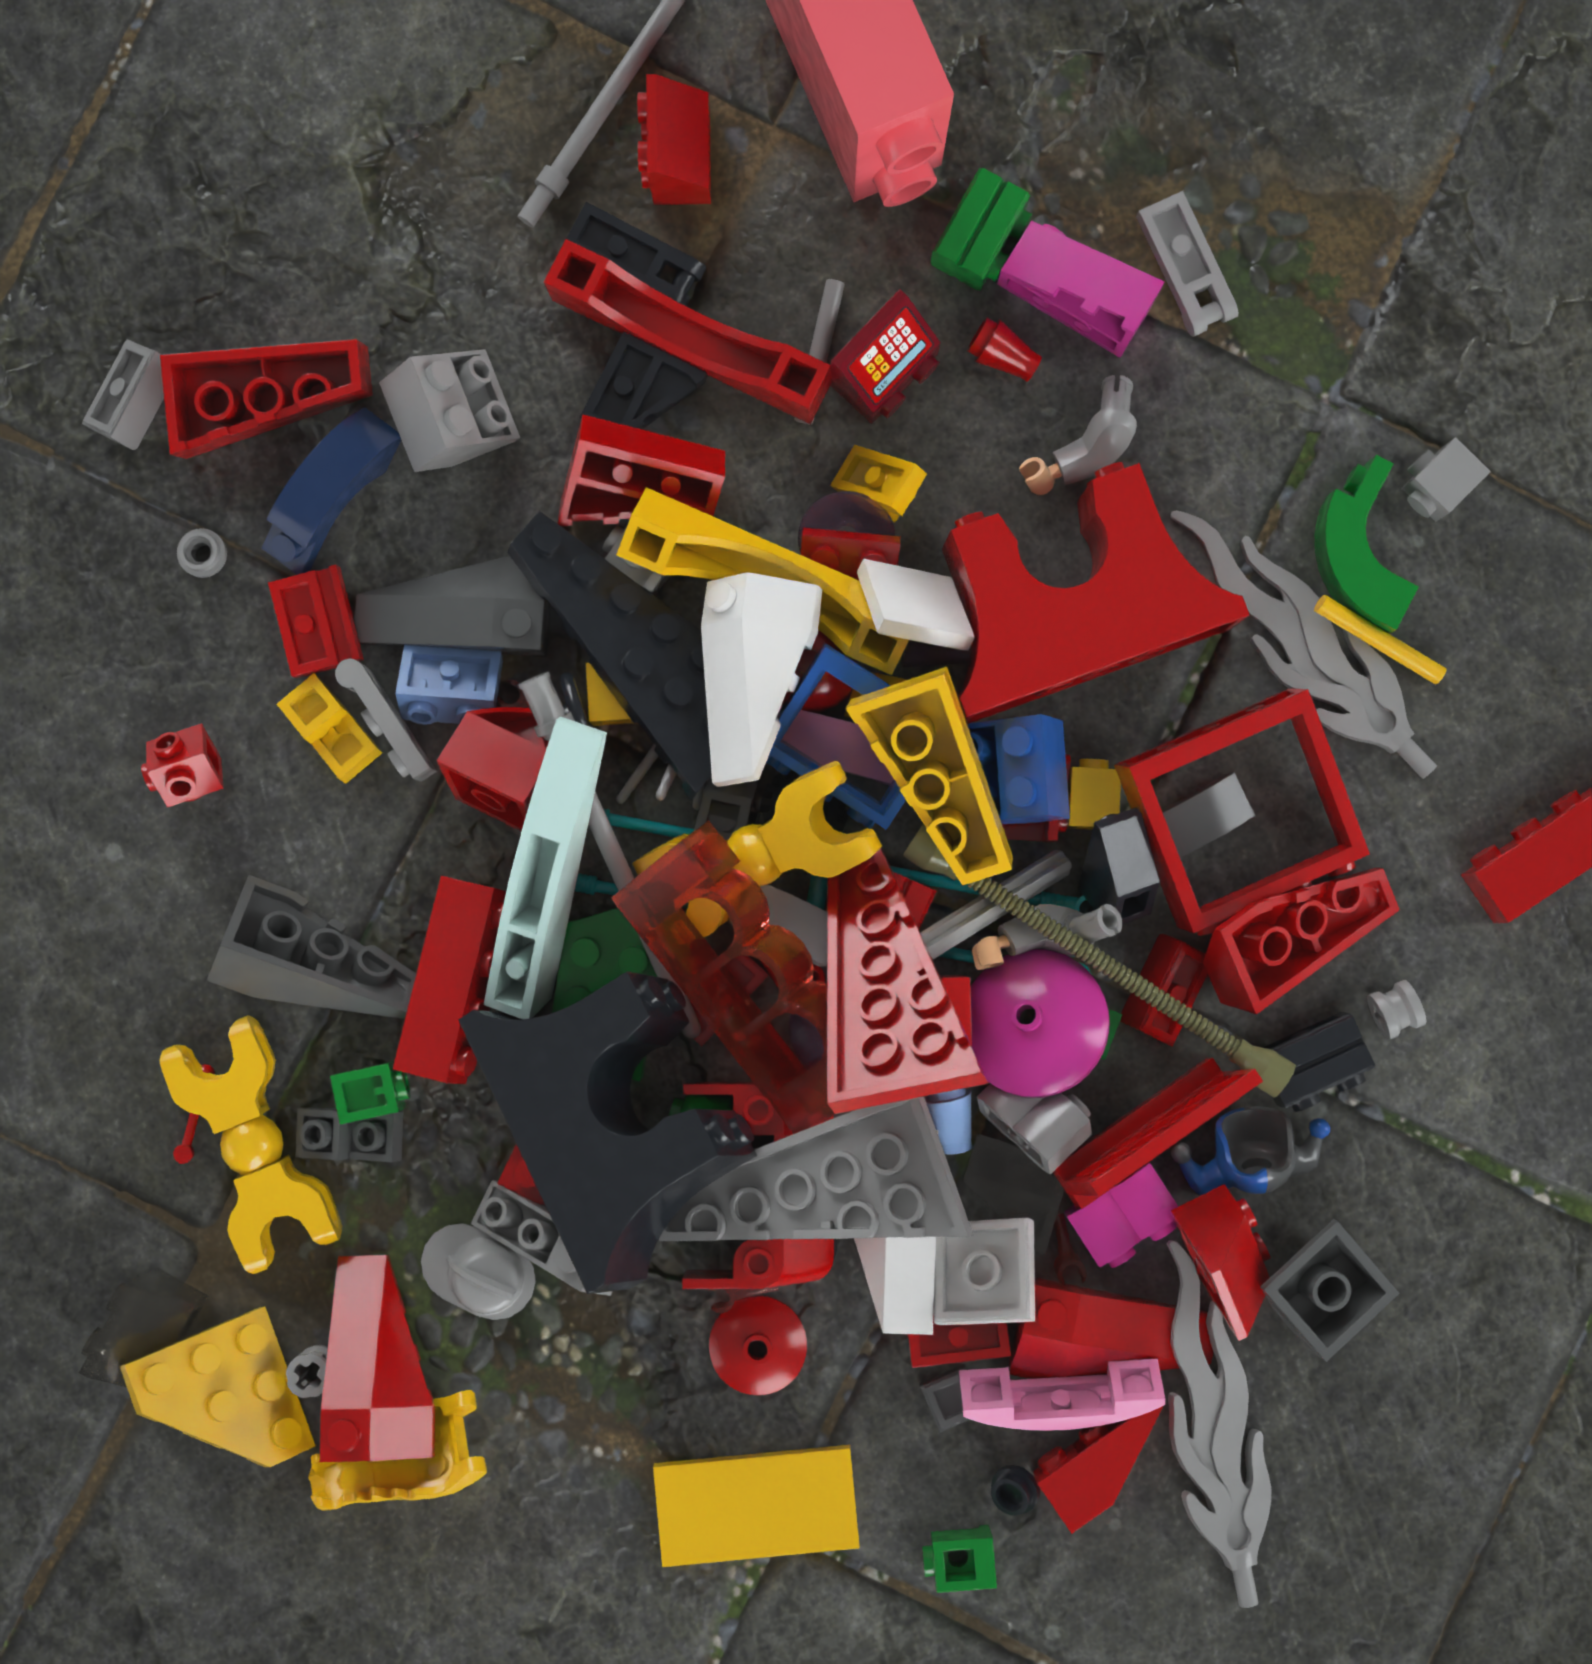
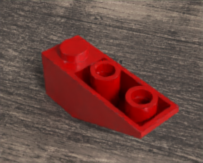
(1093, 1469)

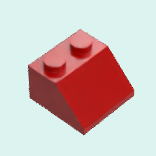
(1226, 1254)

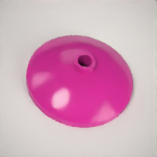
(1062, 1039)

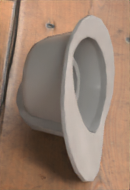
(477, 1272)

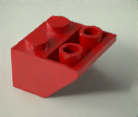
(674, 142)

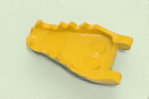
(405, 1479)

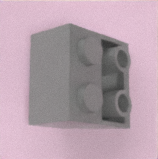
(448, 408)

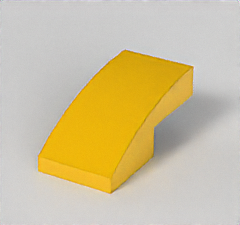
(329, 728)

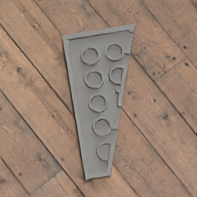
(843, 1179)

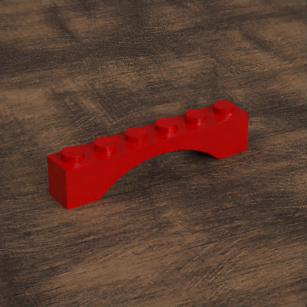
(741, 360)

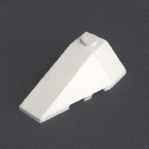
(751, 648)

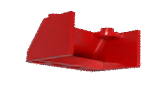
(770, 1261)

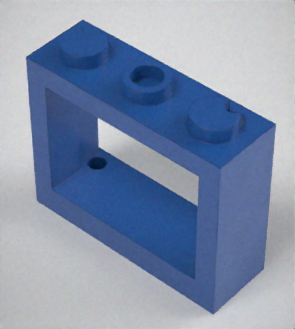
(787, 757)

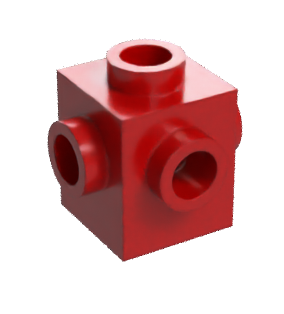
(182, 765)

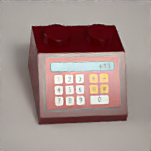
(885, 359)

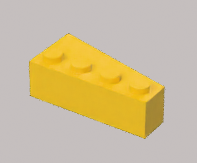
(932, 757)

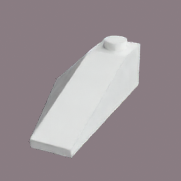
(900, 1281)

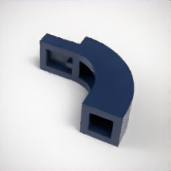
(324, 484)

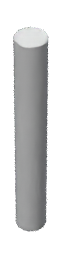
(826, 322)

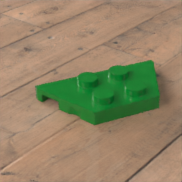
(596, 953)

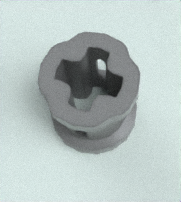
(299, 1367)

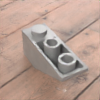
(526, 1230)

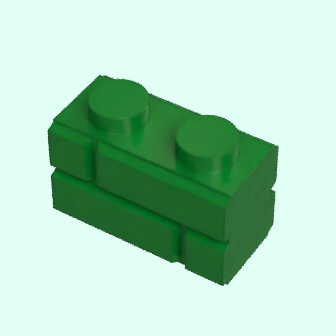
(980, 230)

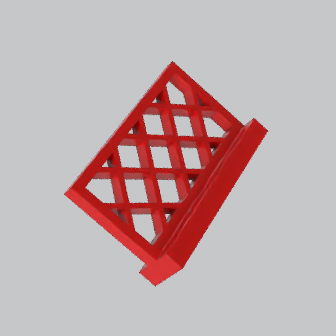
(1151, 1129)

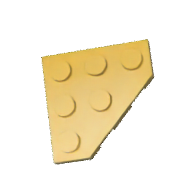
(224, 1390)

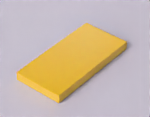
(756, 1505)

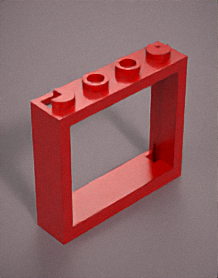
(1140, 769)

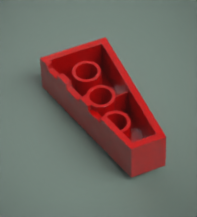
(249, 391)

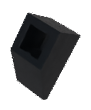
(1120, 866)

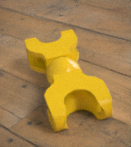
(790, 840)
(251, 1144)

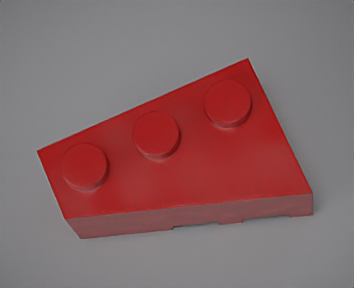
(619, 461)

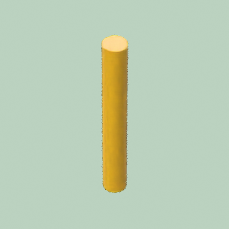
(1380, 639)

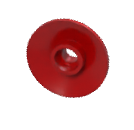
(762, 1320)

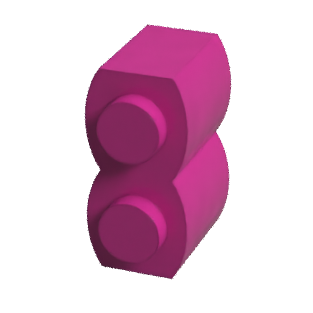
(1124, 1217)

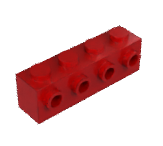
(450, 981)

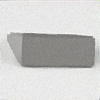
(128, 396)

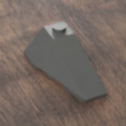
(462, 608)
(295, 956)

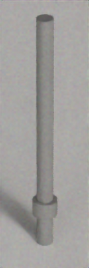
(553, 178)

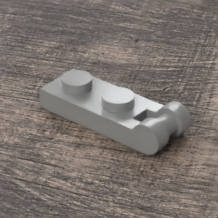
(1187, 262)
(385, 719)

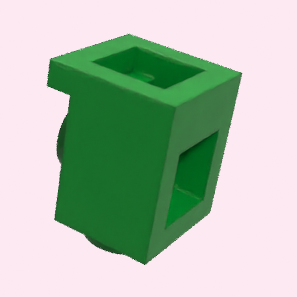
(973, 1572)

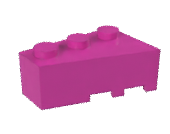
(1079, 286)

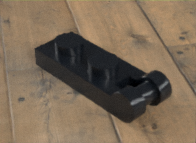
(636, 252)

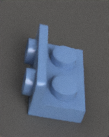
(446, 683)

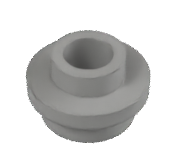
(191, 543)

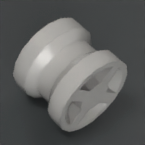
(1396, 1009)

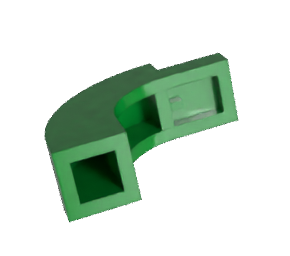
(1345, 556)

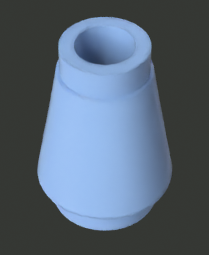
(952, 1119)

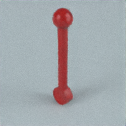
(185, 1152)

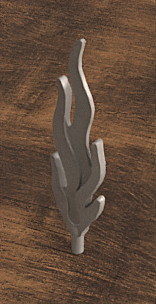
(1370, 704)
(1212, 1453)

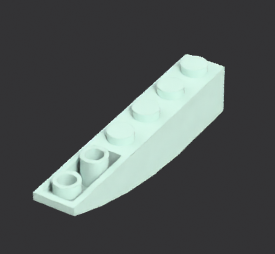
(545, 872)

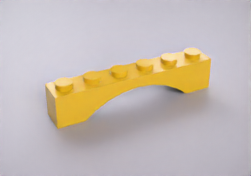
(688, 542)

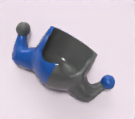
(1253, 1152)

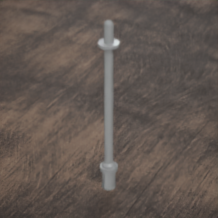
(546, 709)

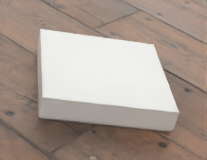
(915, 605)
(986, 1274)

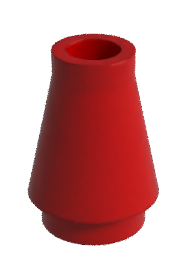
(1003, 350)

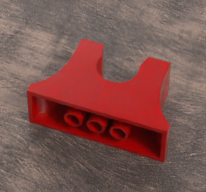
(1051, 638)

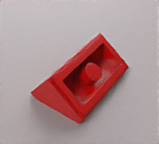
(1177, 971)

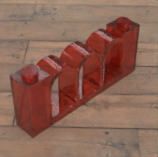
(703, 869)

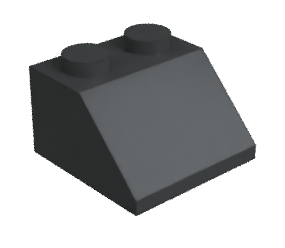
(1328, 1291)

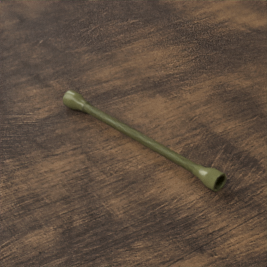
(1269, 1064)

